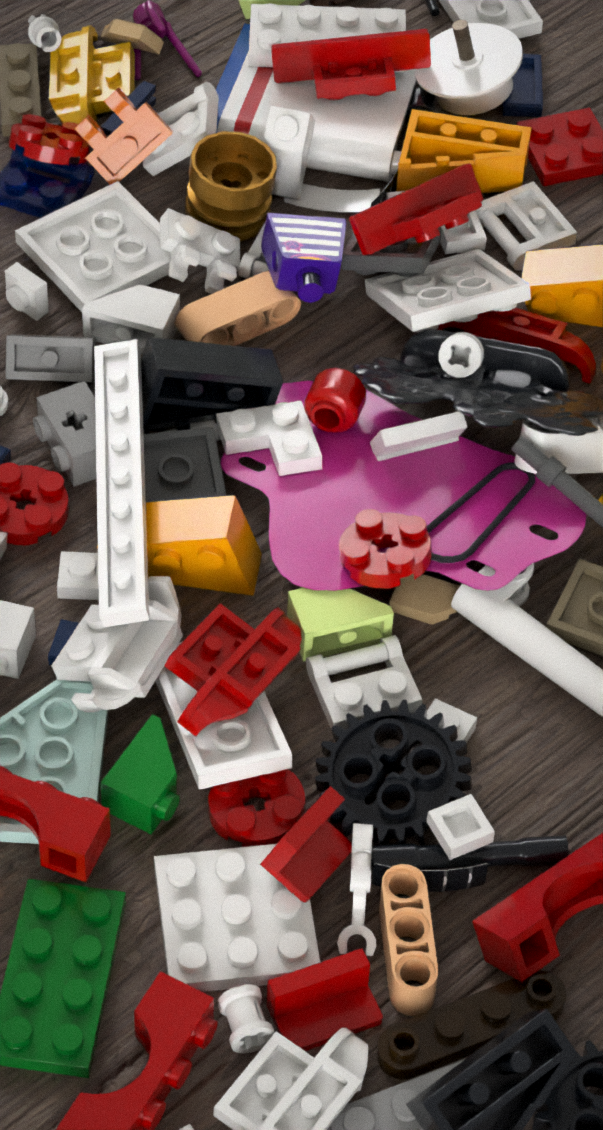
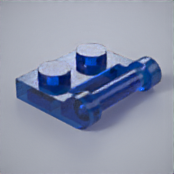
(37, 193)

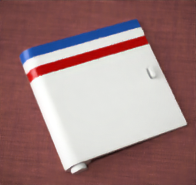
(349, 134)

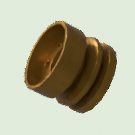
(231, 183)

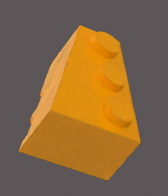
(444, 141)
(566, 284)
(202, 544)

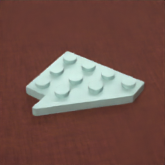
(53, 744)

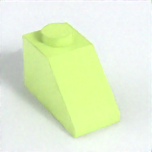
(337, 620)

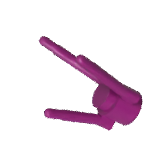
(152, 17)

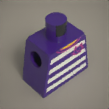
(304, 253)

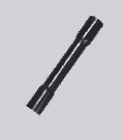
(523, 852)

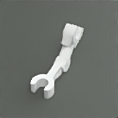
(360, 885)

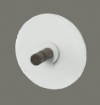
(471, 67)

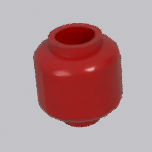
(335, 400)

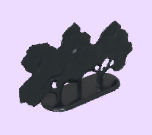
(507, 387)

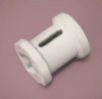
(245, 1018)

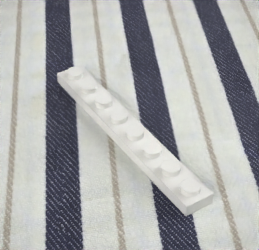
(120, 485)

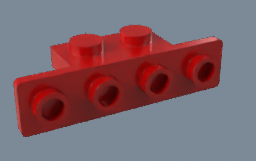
(352, 63)
(419, 211)

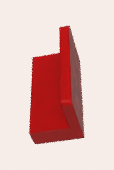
(309, 849)
(322, 999)

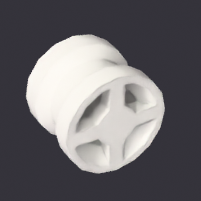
(467, 350)

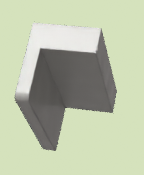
(50, 358)

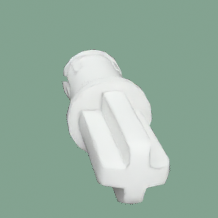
(44, 33)

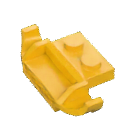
(87, 76)

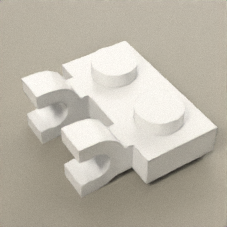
(199, 244)

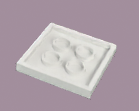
(97, 245)
(449, 291)
(230, 919)

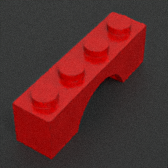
(67, 827)
(523, 927)
(171, 1027)

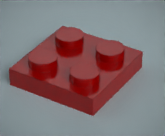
(565, 146)

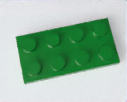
(58, 977)

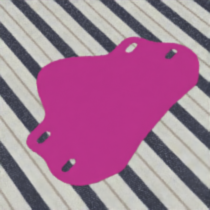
(318, 505)

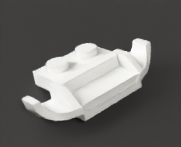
(124, 657)
(293, 1089)

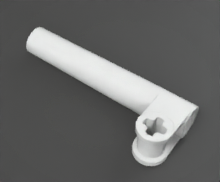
(502, 618)

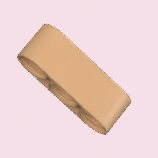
(238, 312)
(408, 959)

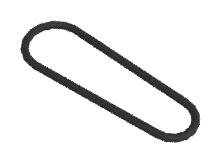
(452, 559)

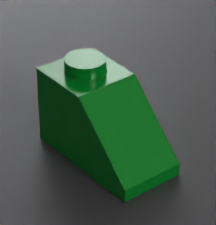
(143, 780)

